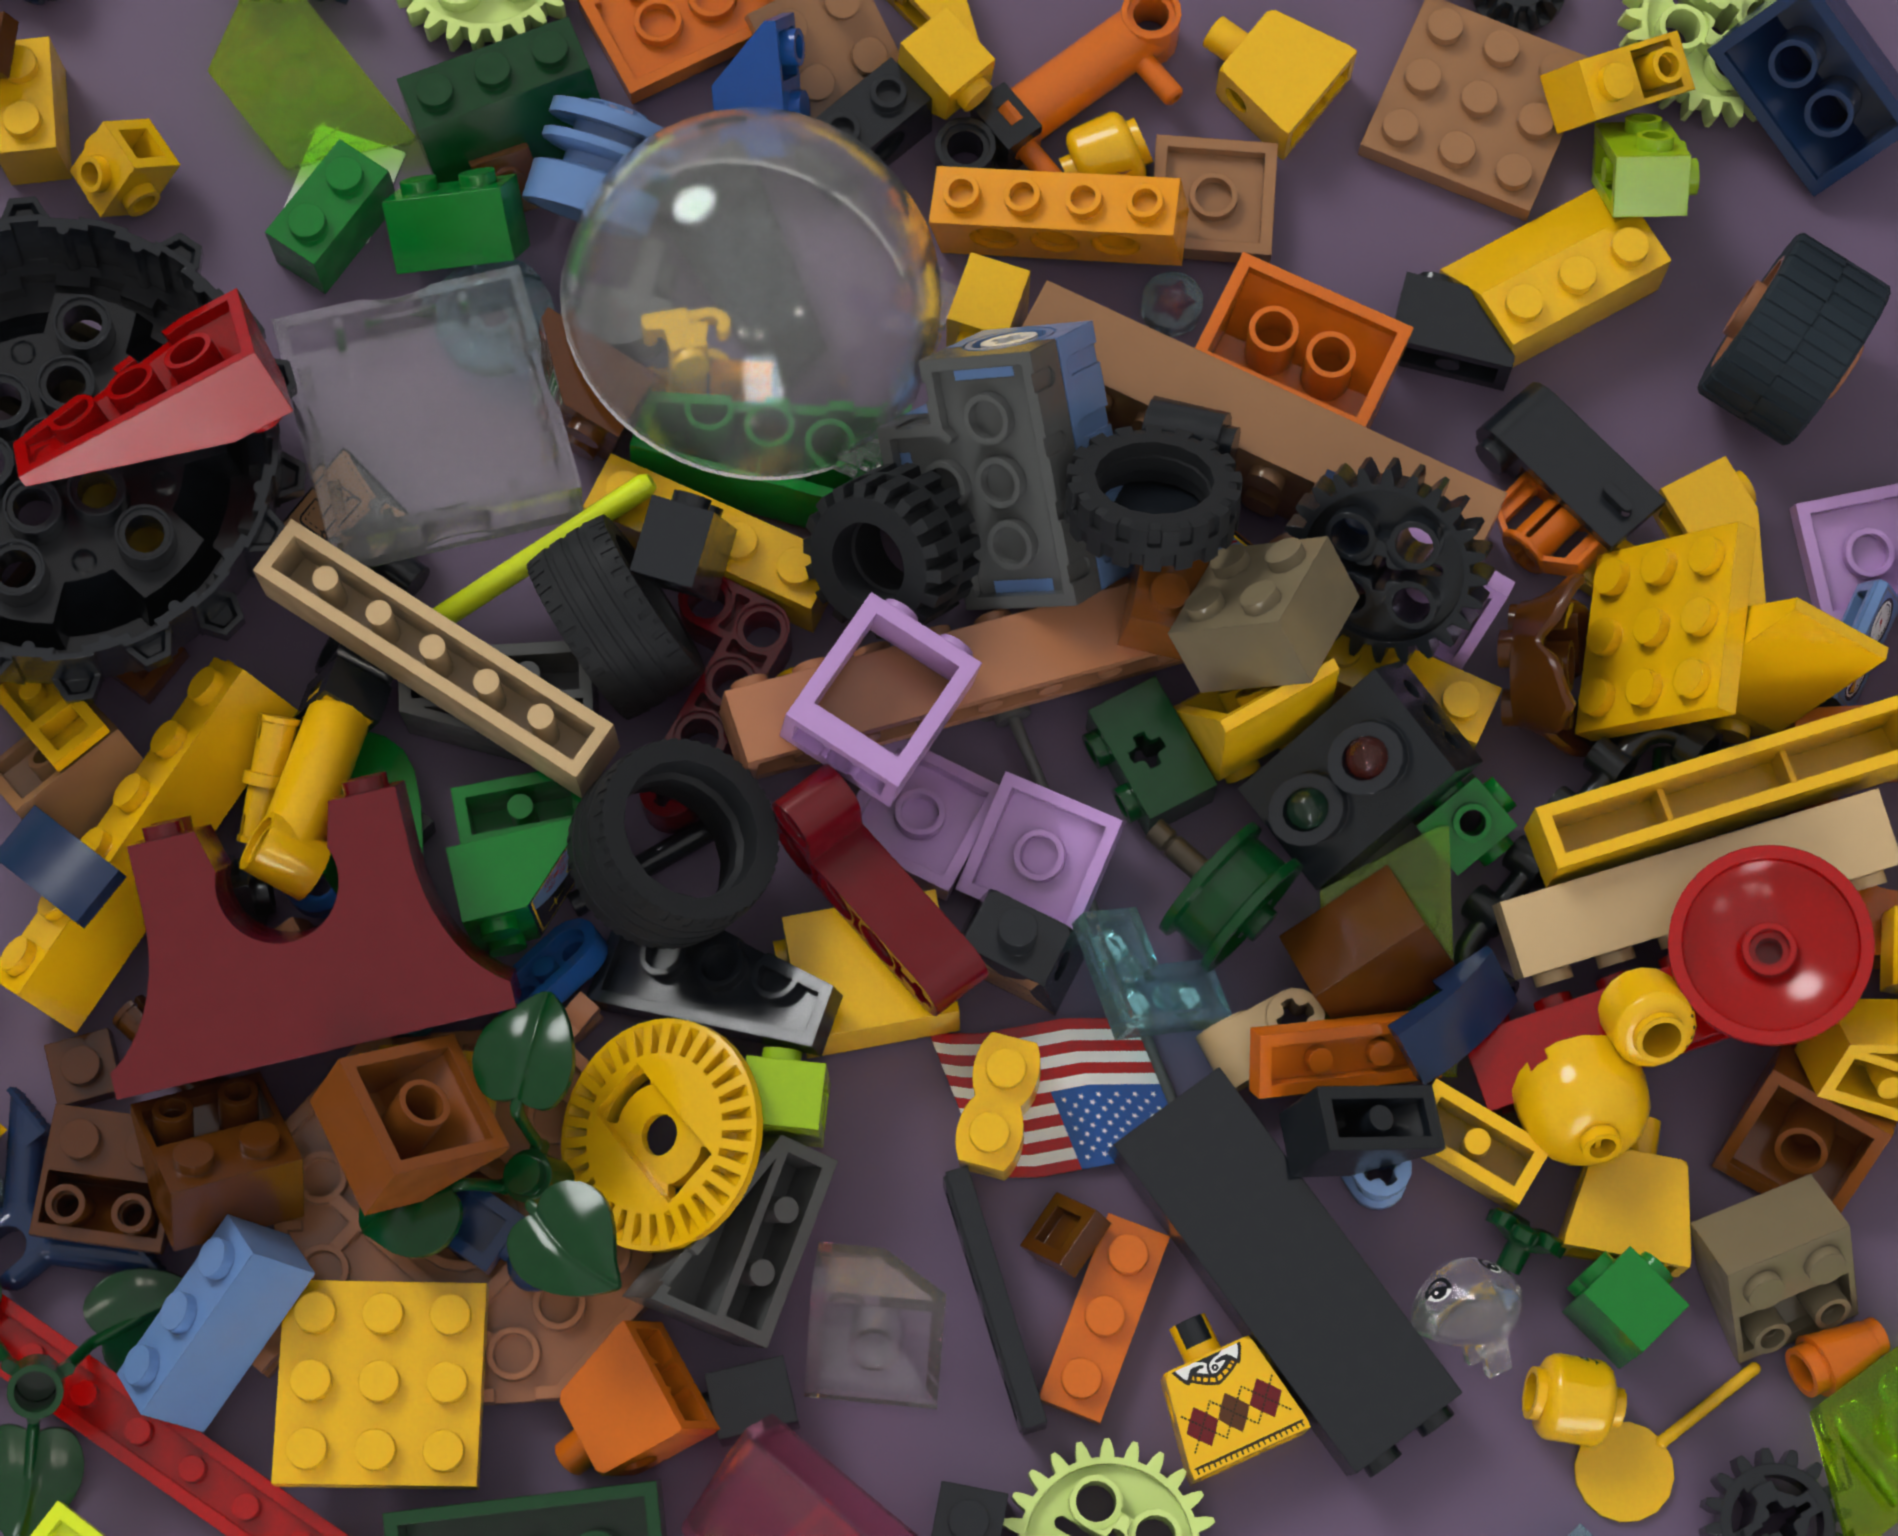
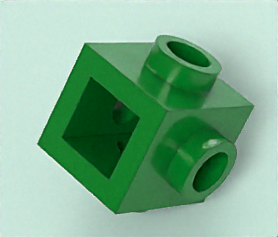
(1489, 837)

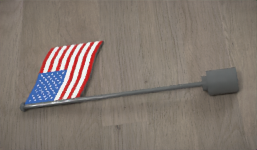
(1089, 1082)

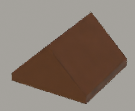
(1367, 950)

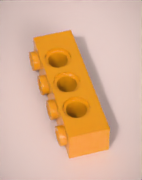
(1059, 215)

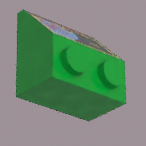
(511, 885)

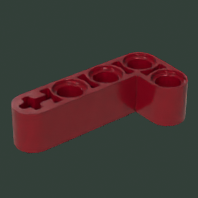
(731, 660)
(873, 893)

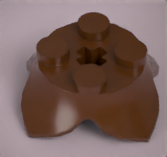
(1544, 657)

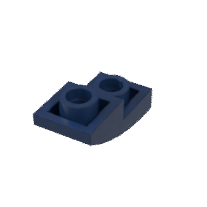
(60, 866)
(1457, 1019)

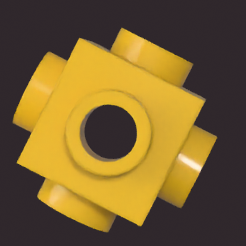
(124, 167)

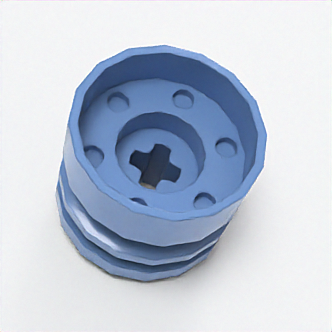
(592, 148)

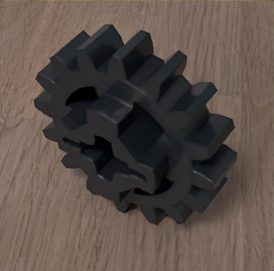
(1762, 1498)

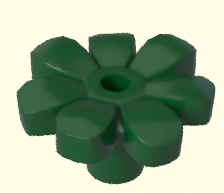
(1522, 1240)

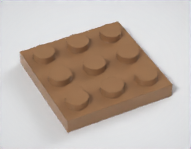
(1470, 108)

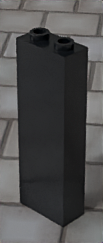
(1286, 1274)

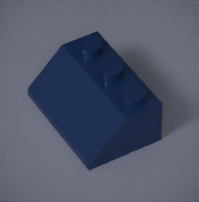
(1813, 85)

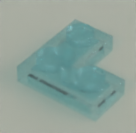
(1135, 989)

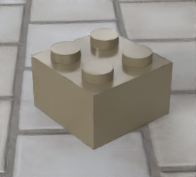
(1264, 615)

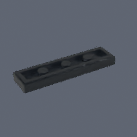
(994, 1301)

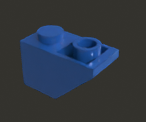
(766, 70)

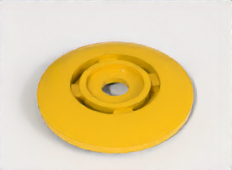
(716, 1112)

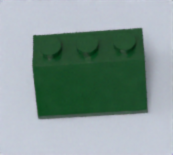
(496, 97)

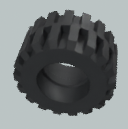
(923, 524)

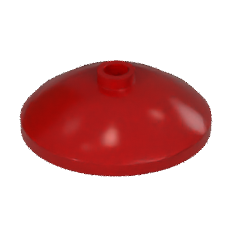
(1782, 900)

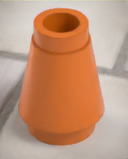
(1835, 1356)

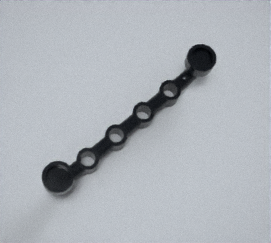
(1608, 765)

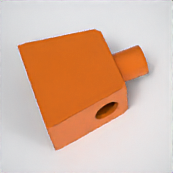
(632, 1404)

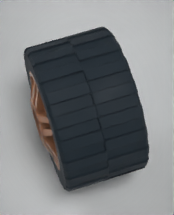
(1794, 339)

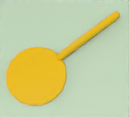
(1632, 1469)

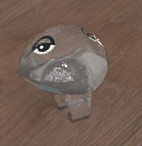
(1471, 1307)

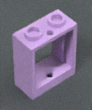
(849, 750)

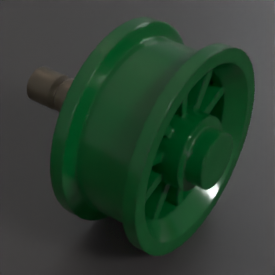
(1228, 894)

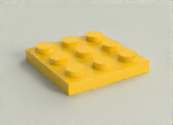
(1666, 632)
(382, 1386)

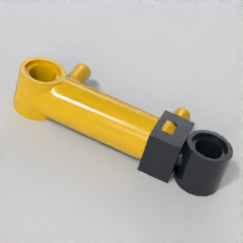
(335, 716)

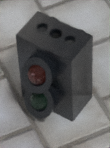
(1360, 774)

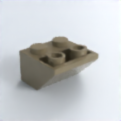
(1777, 1267)

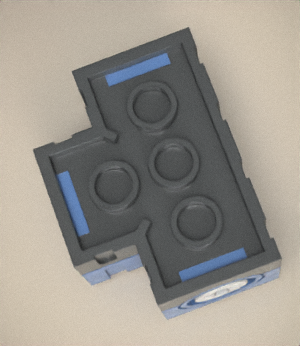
(1002, 432)

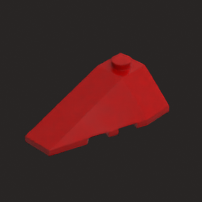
(189, 395)

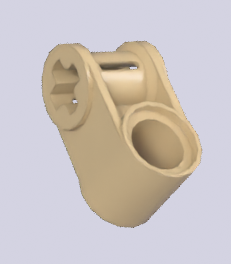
(1228, 1041)

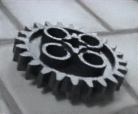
(1394, 560)

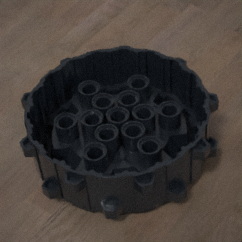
(93, 597)

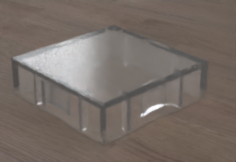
(429, 418)

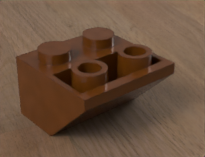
(218, 1156)
(95, 1184)

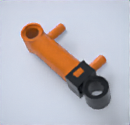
(1016, 119)

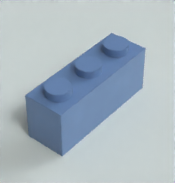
(215, 1323)

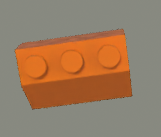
(1305, 339)

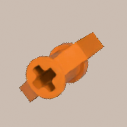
(1544, 532)

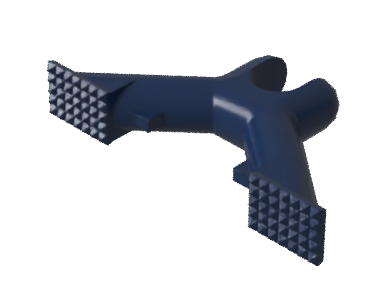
(24, 1162)

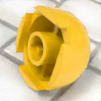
(1582, 1101)

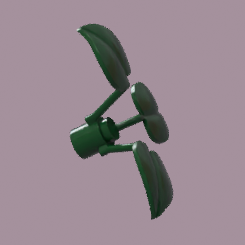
(571, 1229)
(49, 1462)

